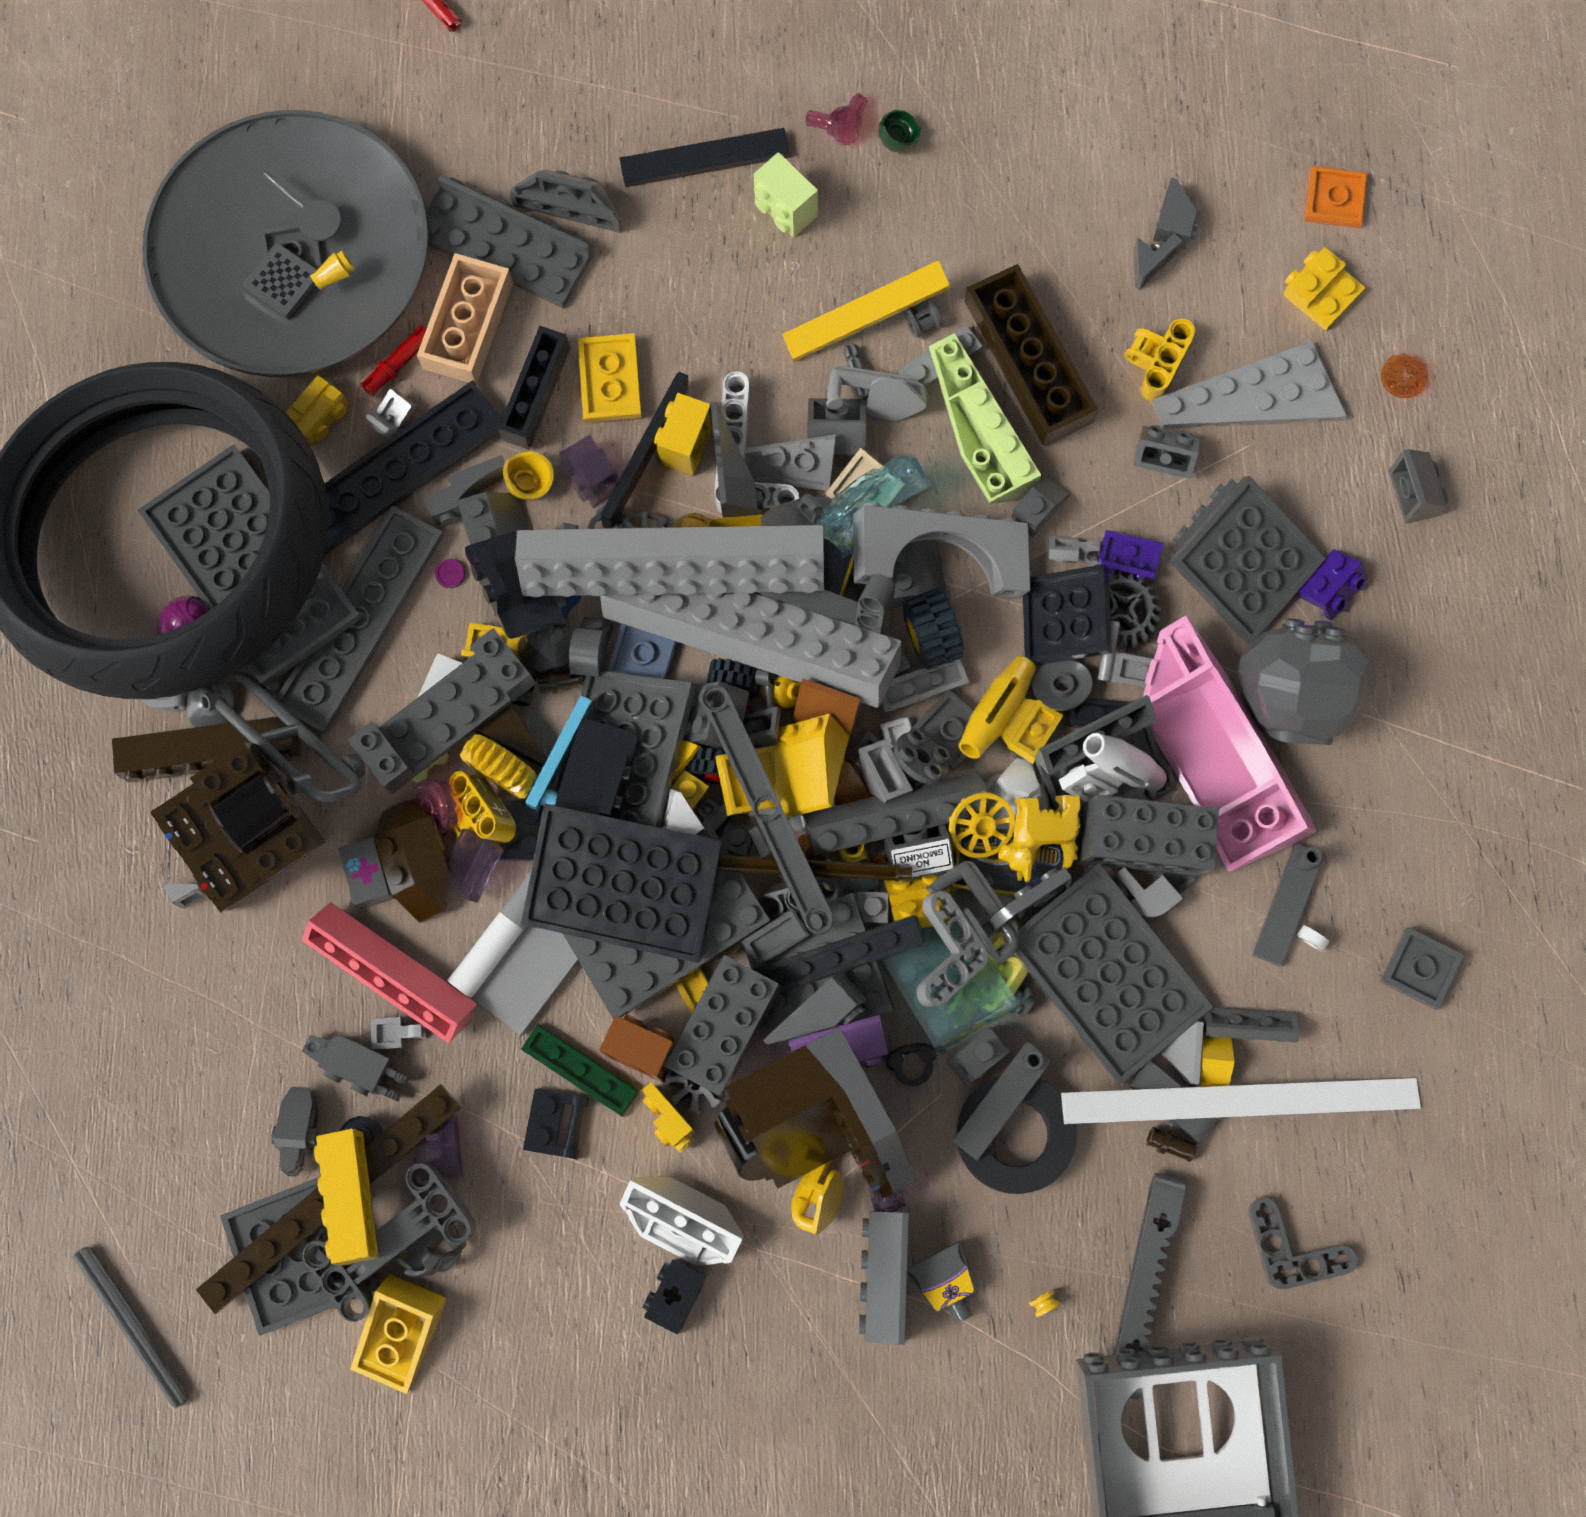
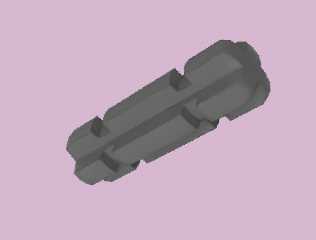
(853, 358)

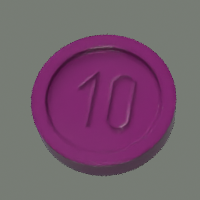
(449, 573)

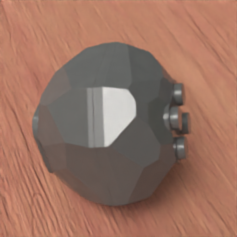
(1306, 681)

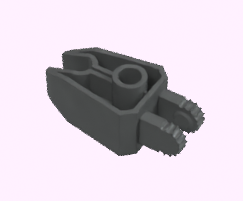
(296, 1129)

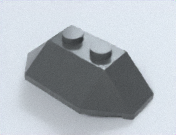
(567, 198)

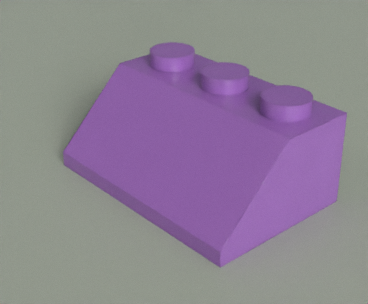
(863, 1037)

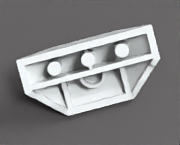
(681, 1220)

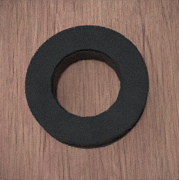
(1051, 1162)

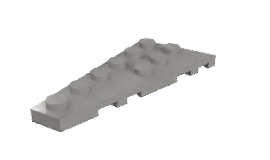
(1263, 392)

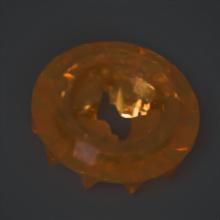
(1395, 384)

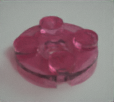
(436, 799)

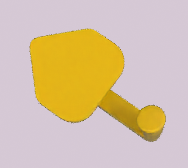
(825, 1197)

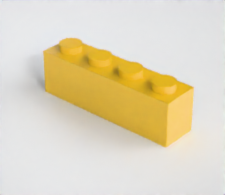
(346, 1197)

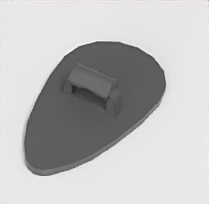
(796, 512)

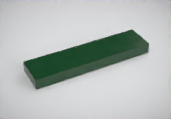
(580, 1070)

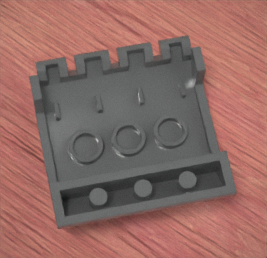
(1128, 723)

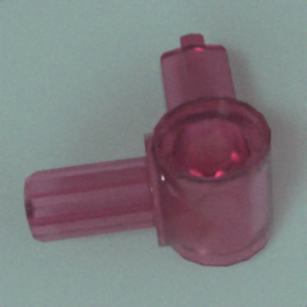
(842, 122)

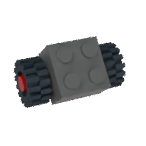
(739, 683)

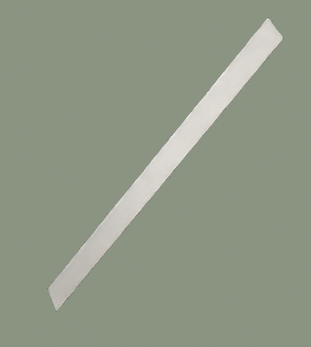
(1240, 1100)

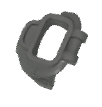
(422, 1260)

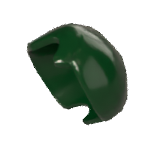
(899, 131)

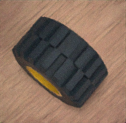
(933, 628)

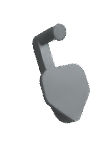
(890, 395)

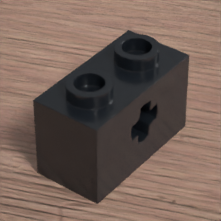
(674, 1315)

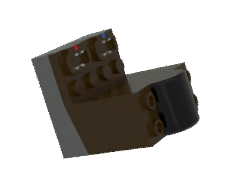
(237, 826)
(809, 1113)

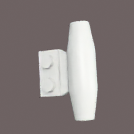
(1113, 764)

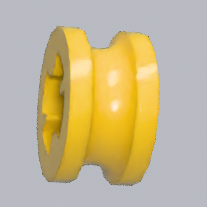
(1044, 1303)

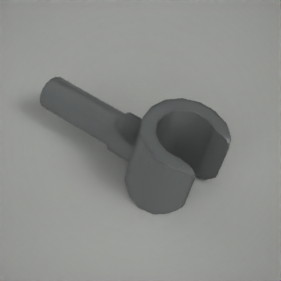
(766, 679)

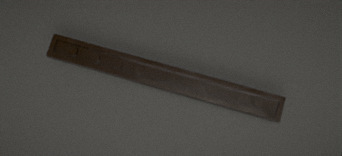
(306, 1215)

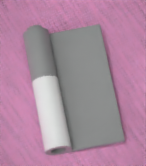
(514, 966)

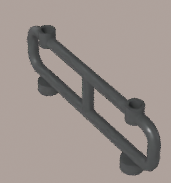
(349, 768)

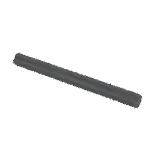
(131, 1327)

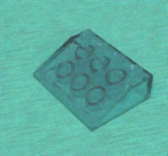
(968, 1010)

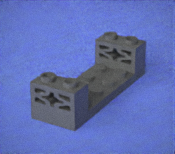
(443, 713)

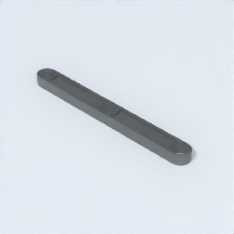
(776, 827)

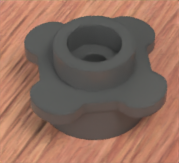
(1024, 999)

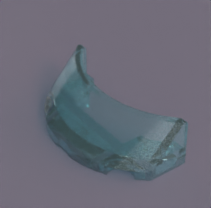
(887, 486)

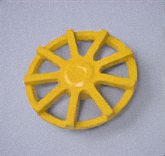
(981, 824)

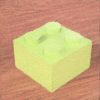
(785, 195)

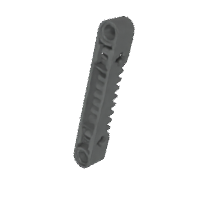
(1163, 1198)

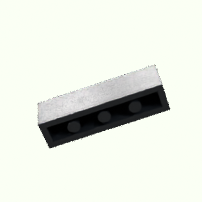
(534, 387)

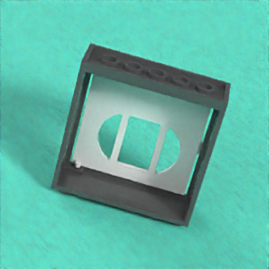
(1207, 1485)

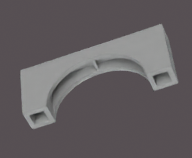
(996, 545)

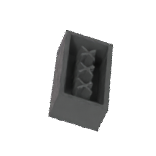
(723, 1026)

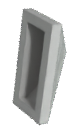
(882, 772)
(1185, 1054)

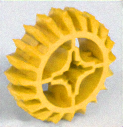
(499, 766)

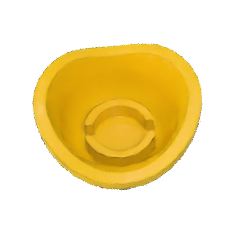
(528, 475)

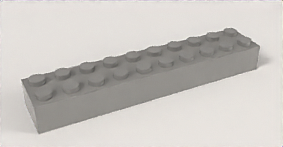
(670, 560)
(768, 637)

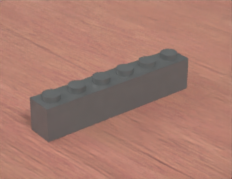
(875, 820)

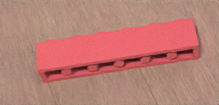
(389, 972)

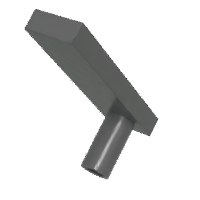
(1288, 904)
(1001, 1101)

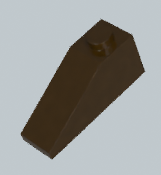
(512, 735)

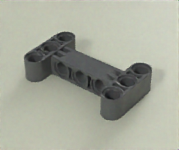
(392, 1240)

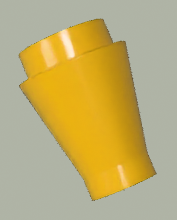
(333, 270)

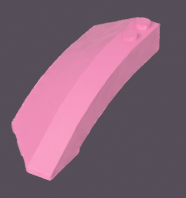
(1221, 750)

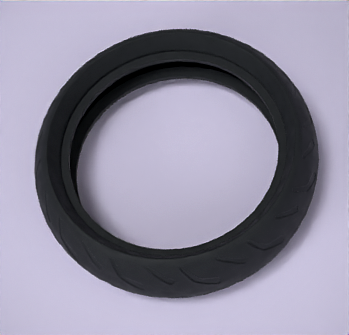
(239, 627)

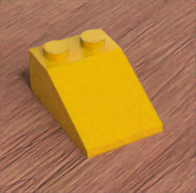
(809, 764)
(397, 1333)

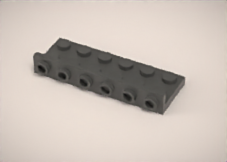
(537, 254)

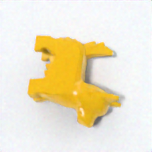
(1041, 828)

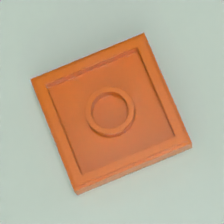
(1335, 197)

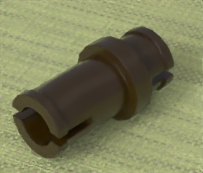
(558, 680)
(1169, 1143)

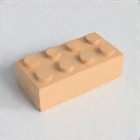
(465, 318)

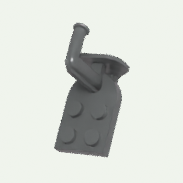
(1001, 918)

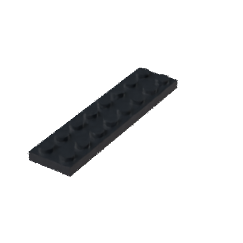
(408, 461)

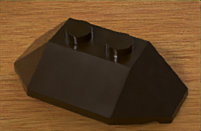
(414, 860)

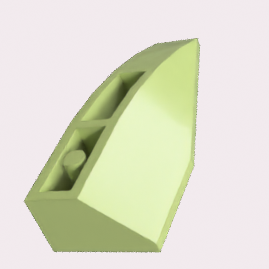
(981, 428)

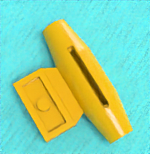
(1006, 712)

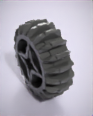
(1129, 620)

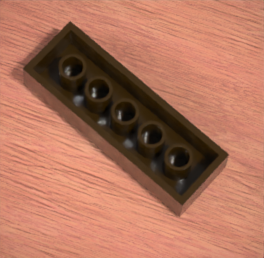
(1030, 355)

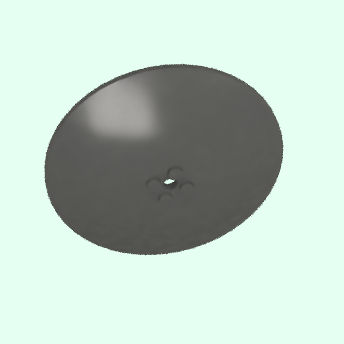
(223, 216)

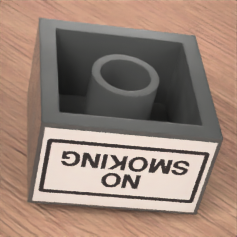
(924, 850)

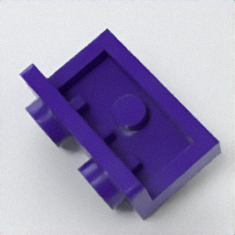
(1130, 554)
(1334, 583)

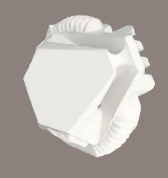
(1016, 782)

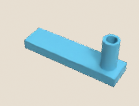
(541, 791)

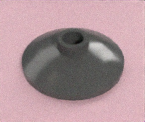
(1058, 675)

